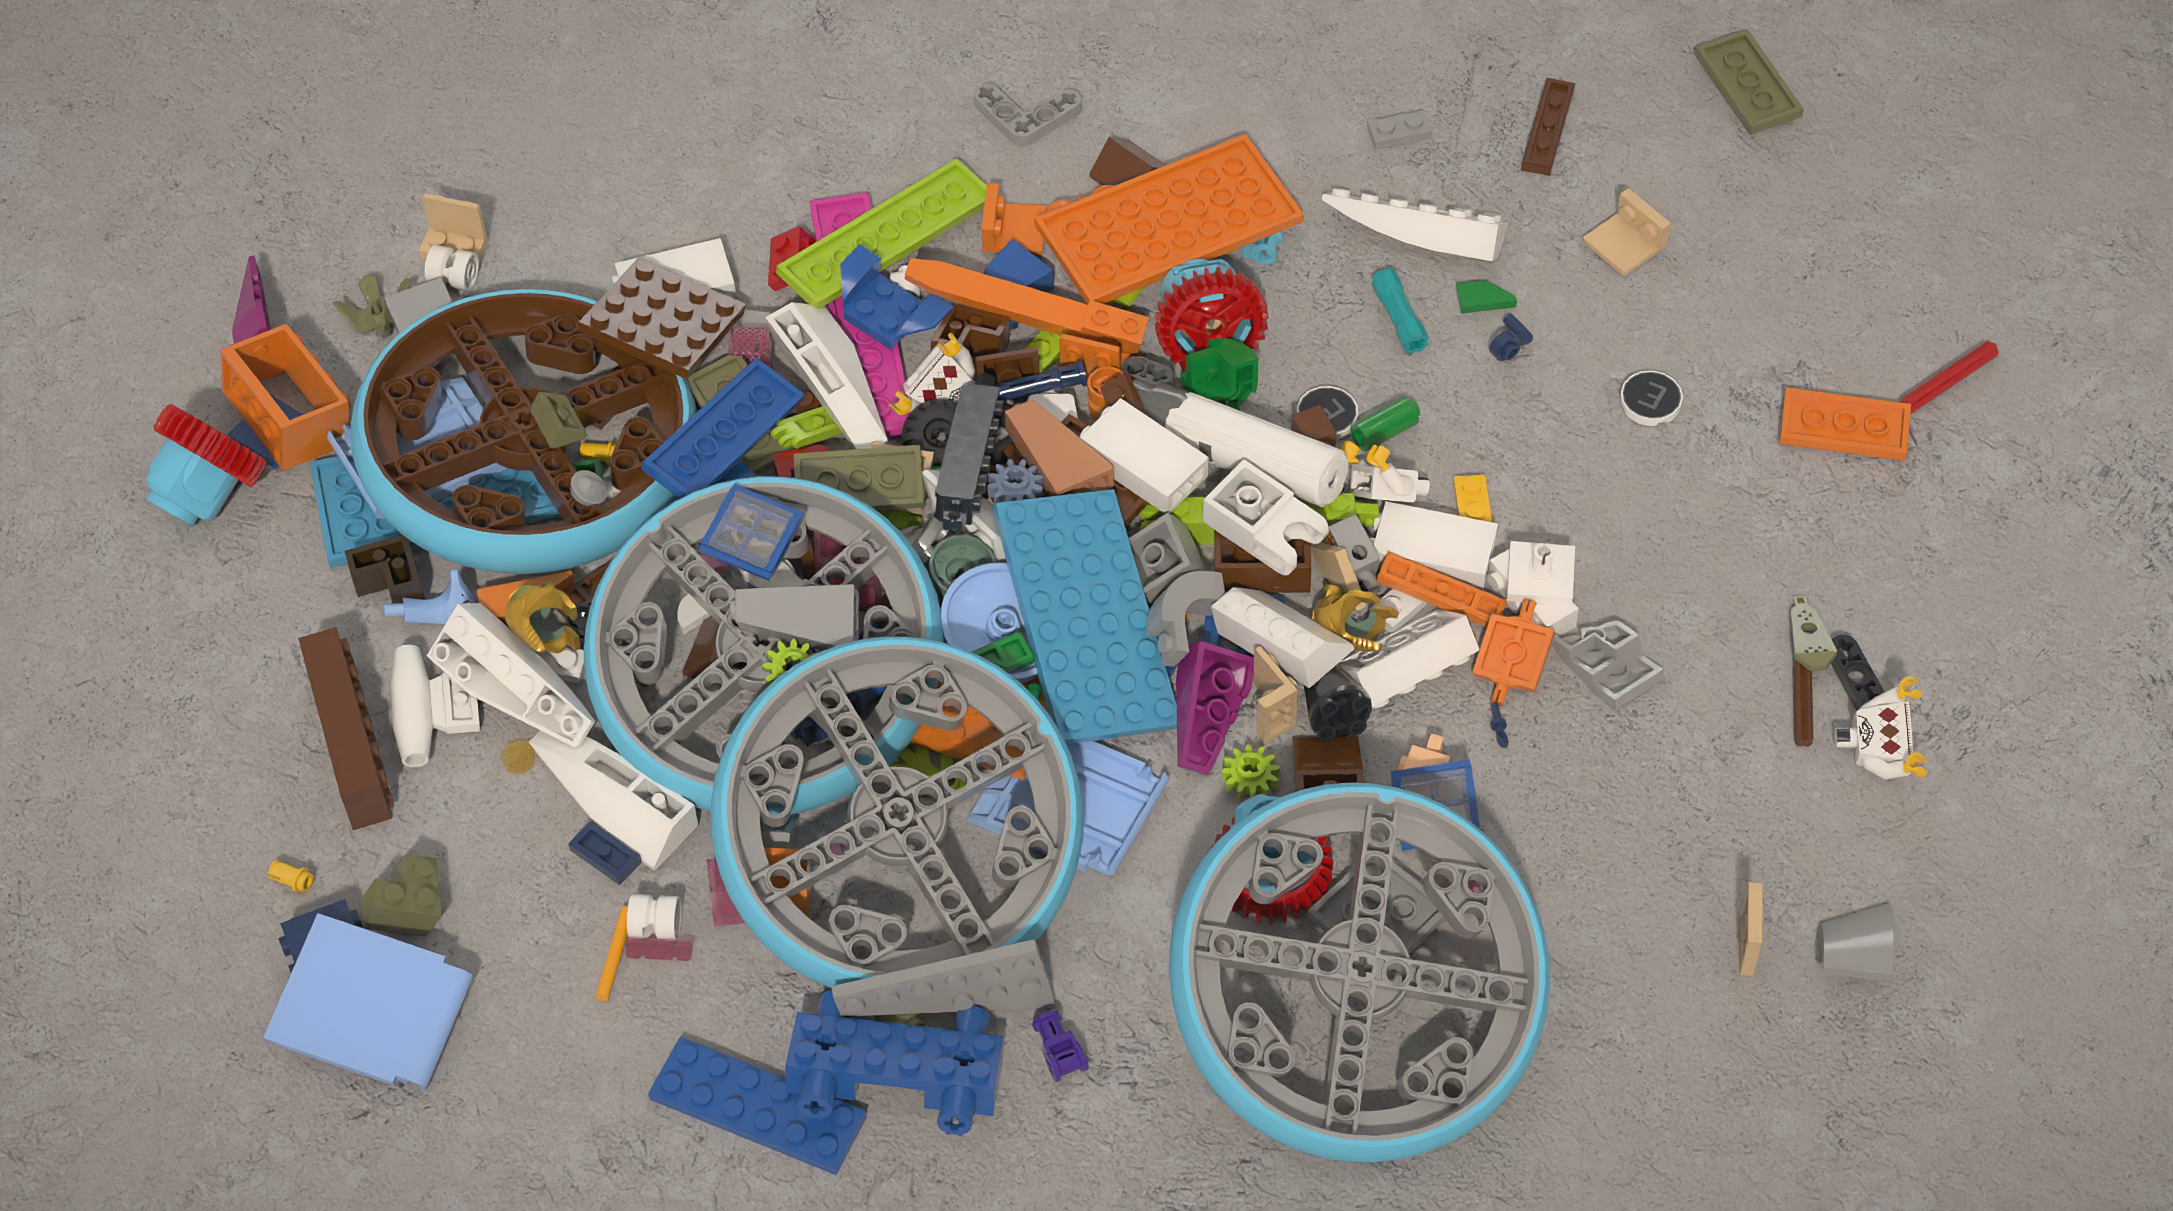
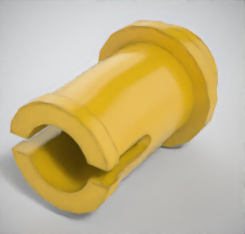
(595, 451)
(298, 879)

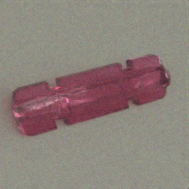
(658, 949)

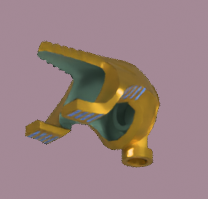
(529, 609)
(1334, 614)

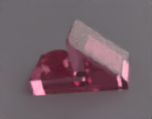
(722, 906)

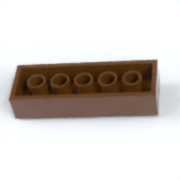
(347, 728)

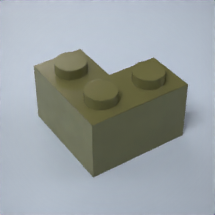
(406, 902)

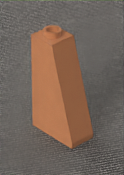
(1058, 453)

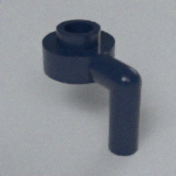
(1508, 343)

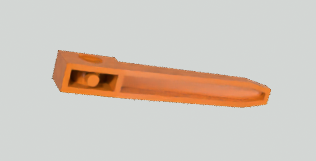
(1029, 305)

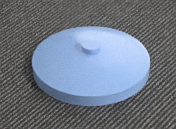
(982, 610)

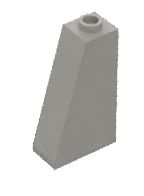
(810, 614)

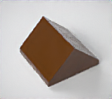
(1122, 161)

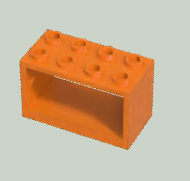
(270, 355)

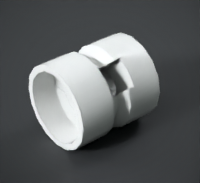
(455, 268)
(653, 916)

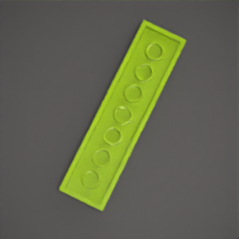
(887, 230)

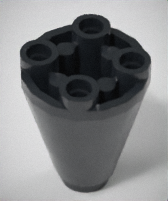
(1337, 706)

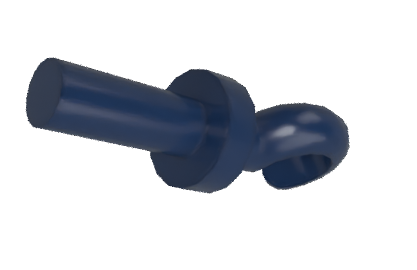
(1499, 724)

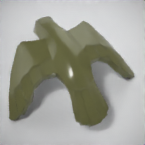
(376, 313)

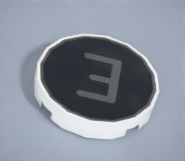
(1651, 398)
(1337, 405)

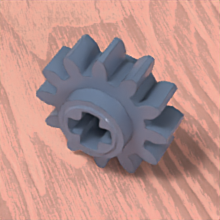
(1015, 482)

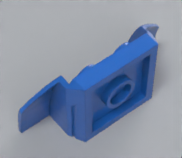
(882, 306)

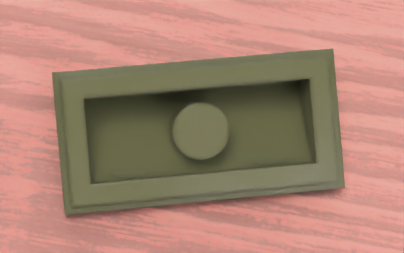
(557, 419)

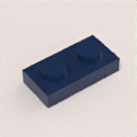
(605, 853)

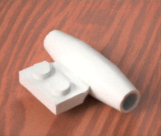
(425, 705)

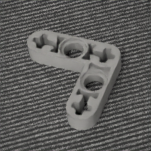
(1022, 121)

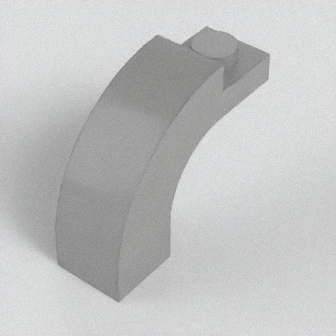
(1186, 595)

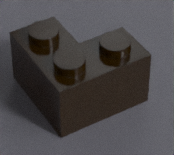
(385, 566)

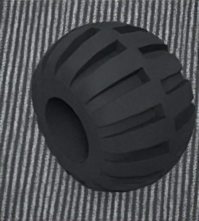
(928, 422)

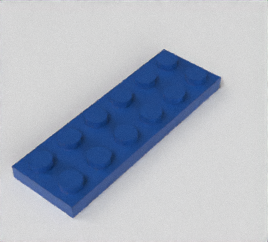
(723, 430)
(754, 1106)

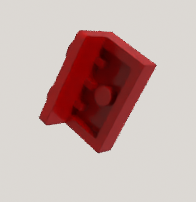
(784, 247)

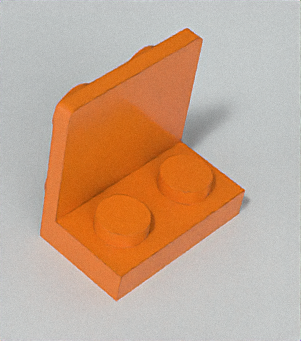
(1008, 222)
(1092, 353)

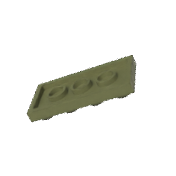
(1749, 81)
(713, 379)
(877, 476)

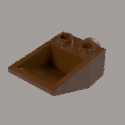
(1326, 761)

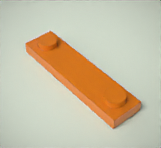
(1439, 589)

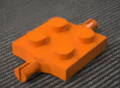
(1513, 652)

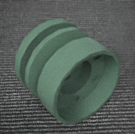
(954, 557)

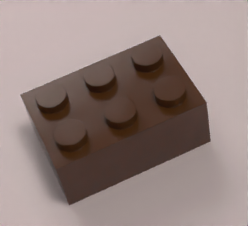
(1247, 572)

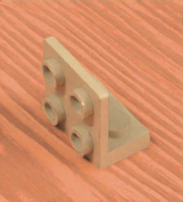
(453, 225)
(1630, 235)
(1278, 702)

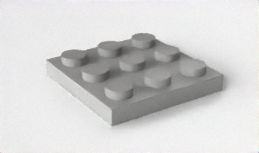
(1407, 913)

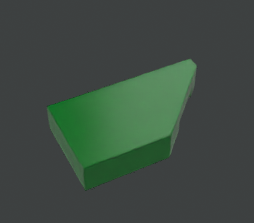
(1008, 653)

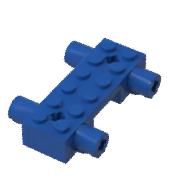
(953, 1067)

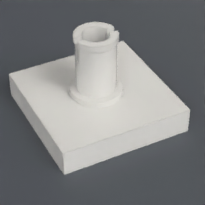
(1541, 573)

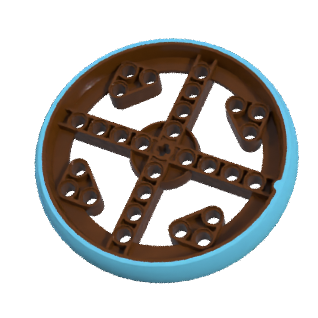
(486, 525)

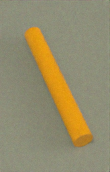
(613, 957)

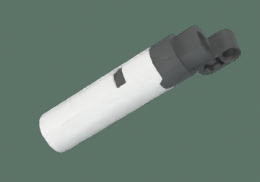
(1229, 435)

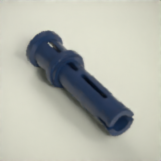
(1055, 378)

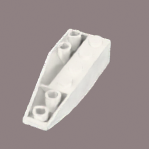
(1425, 225)
(829, 368)
(508, 674)
(619, 797)

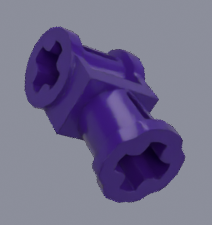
(1059, 1047)

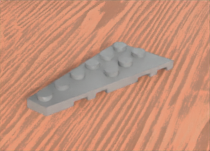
(987, 979)

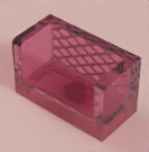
(751, 344)

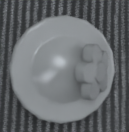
(588, 488)

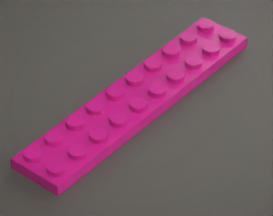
(880, 365)

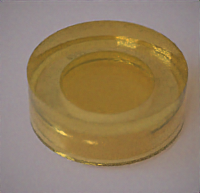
(518, 757)

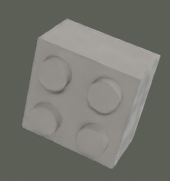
(1164, 554)

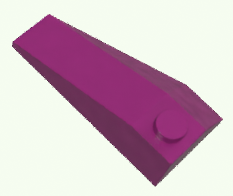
(252, 310)
(1208, 695)

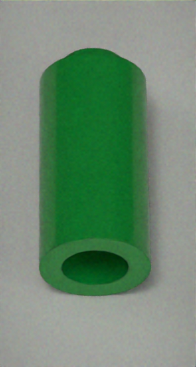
(1385, 423)

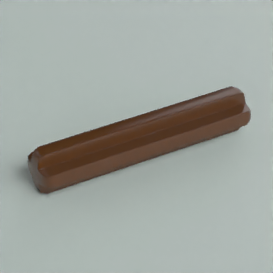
(1803, 705)

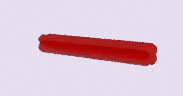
(1951, 376)

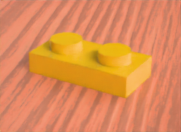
(1472, 497)

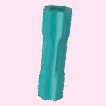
(1408, 327)

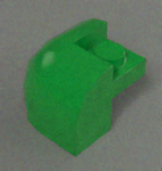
(1222, 372)

